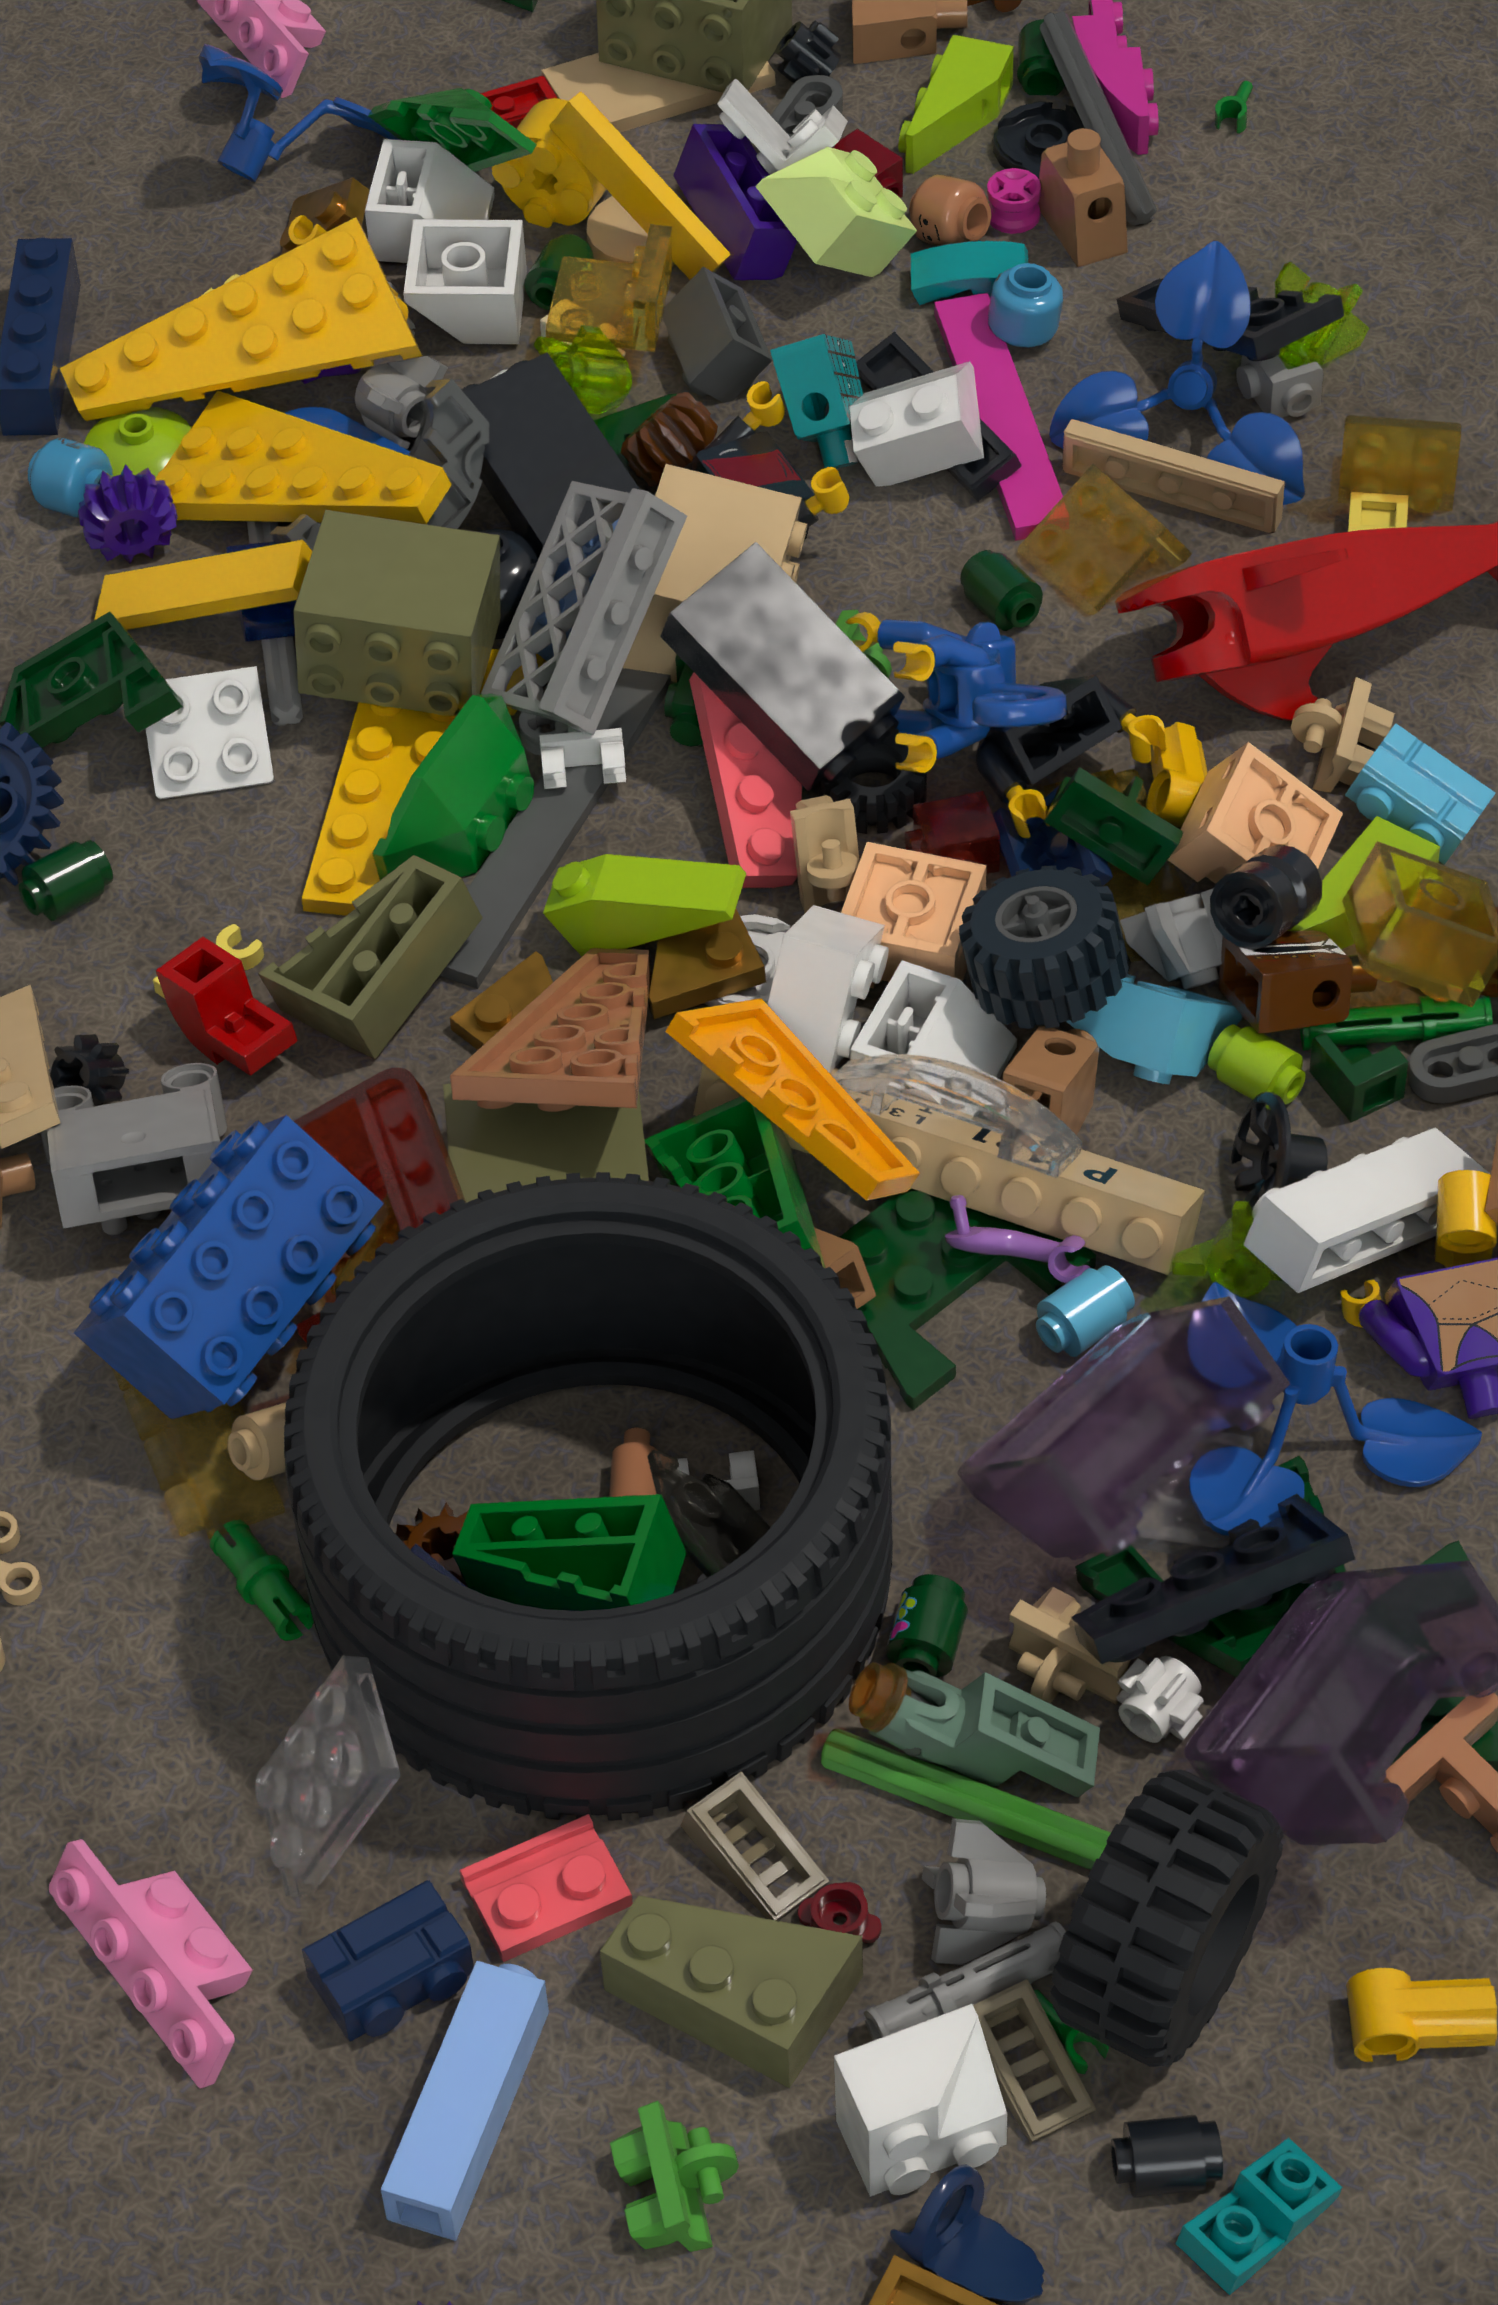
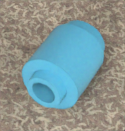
(1084, 1310)

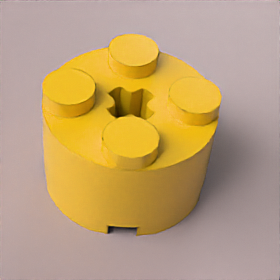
(550, 181)

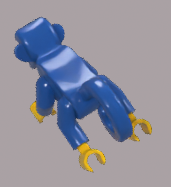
(967, 685)

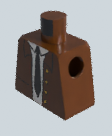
(1292, 981)

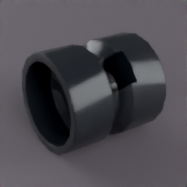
(1266, 896)

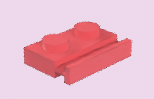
(546, 1888)

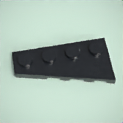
(1271, 321)
(1242, 1576)

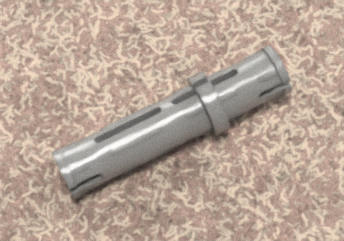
(982, 1978)

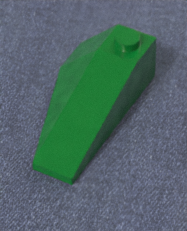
(459, 123)

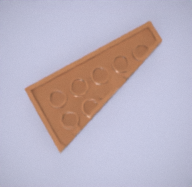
(571, 1042)

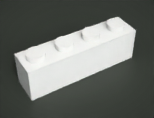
(1354, 1210)

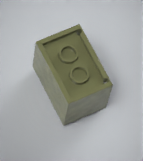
(693, 39)
(397, 613)
(529, 1143)

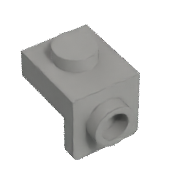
(1280, 389)

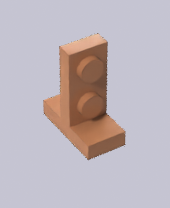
(1447, 1755)

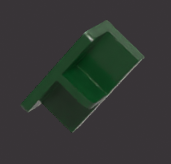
(1113, 824)

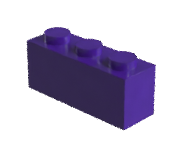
(720, 184)

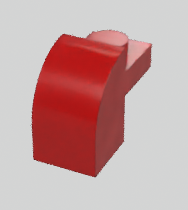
(217, 1009)

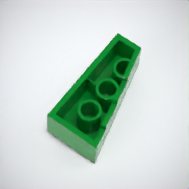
(741, 1157)

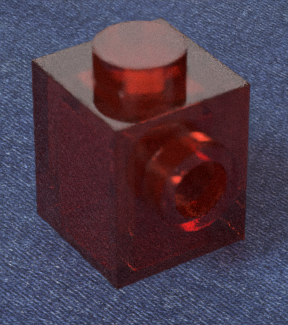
(957, 829)

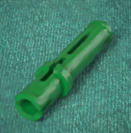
(1399, 1023)

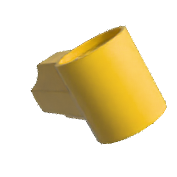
(1176, 774)
(1463, 1226)
(1405, 2015)

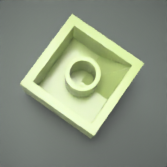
(839, 211)

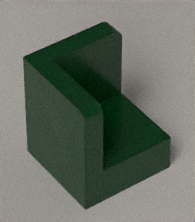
(1356, 1078)

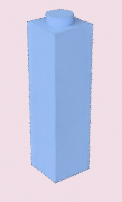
(465, 2100)

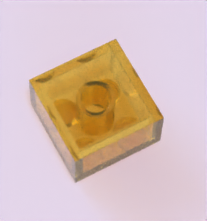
(1423, 925)

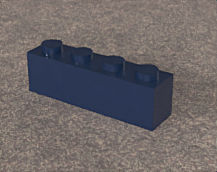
(37, 335)

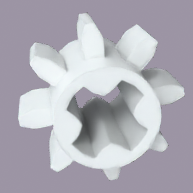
(1160, 1699)

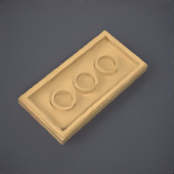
(635, 97)

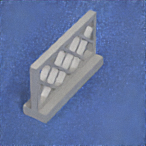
(602, 618)

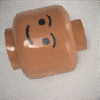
(949, 211)

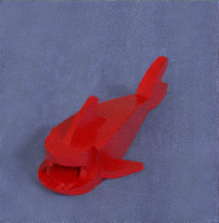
(1272, 613)

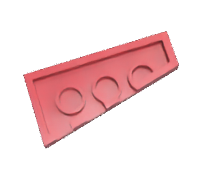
(750, 794)

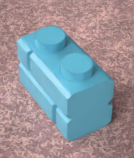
(1419, 791)

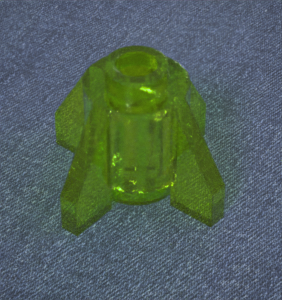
(1331, 339)
(591, 368)
(1227, 1258)

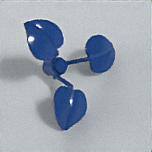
(251, 139)
(1209, 303)
(1402, 1437)

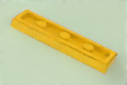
(636, 184)
(205, 585)

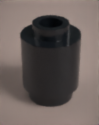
(1167, 2155)

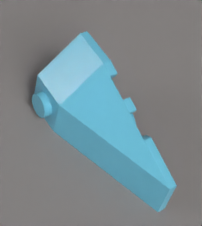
(1159, 1028)

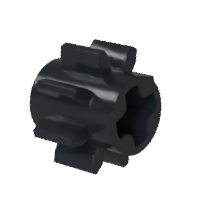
(807, 51)
(90, 1066)

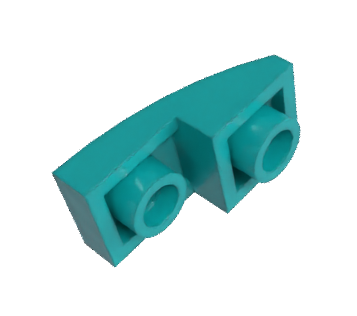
(962, 266)
(1260, 2215)

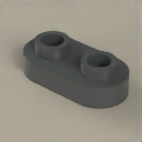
(803, 99)
(1460, 1057)

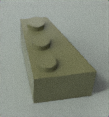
(379, 958)
(734, 1979)

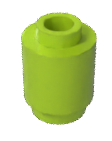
(1256, 1064)

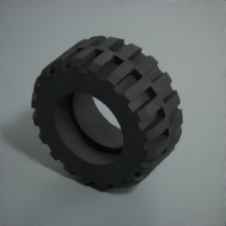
(1166, 1917)

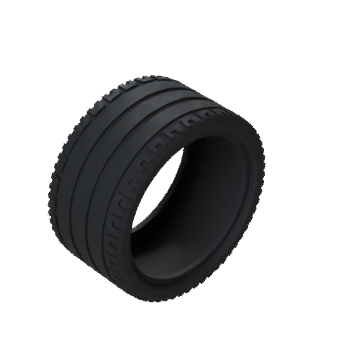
(562, 1294)

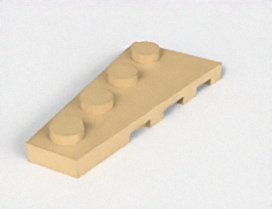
(25, 1083)

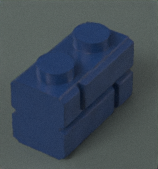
(389, 1962)

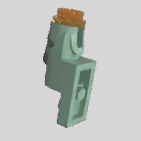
(978, 1731)

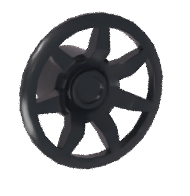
(1279, 1155)

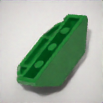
(461, 793)

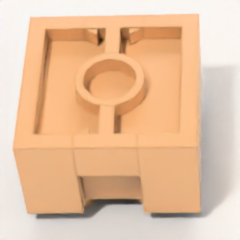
(1249, 807)
(918, 903)

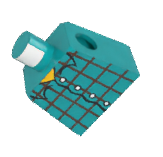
(811, 377)

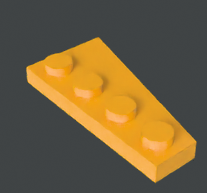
(788, 1085)

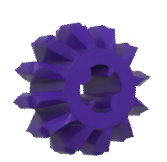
(127, 514)

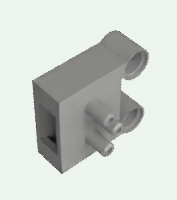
(135, 1151)

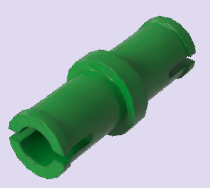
(262, 1579)

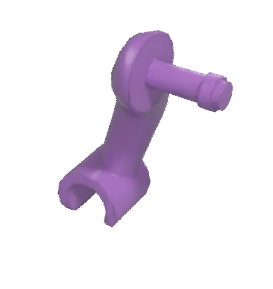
(1013, 1243)

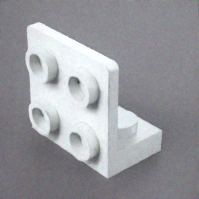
(777, 149)
(214, 738)

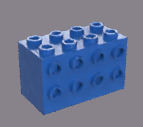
(230, 1269)

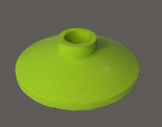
(139, 439)

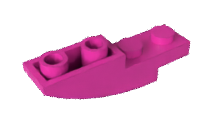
(1119, 72)

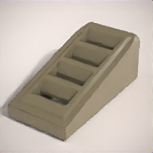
(741, 1796)
(1022, 2002)

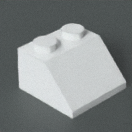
(918, 426)

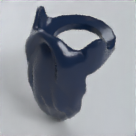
(970, 2247)

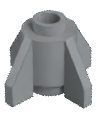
(394, 395)
(1178, 939)
(985, 1893)

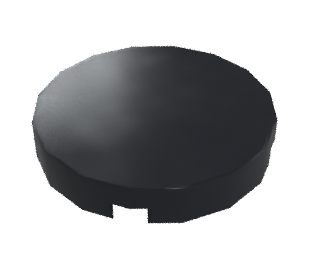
(1019, 136)

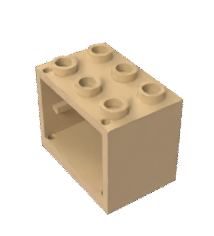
(719, 526)

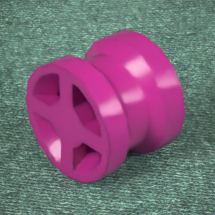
(1014, 200)

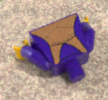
(1439, 1328)

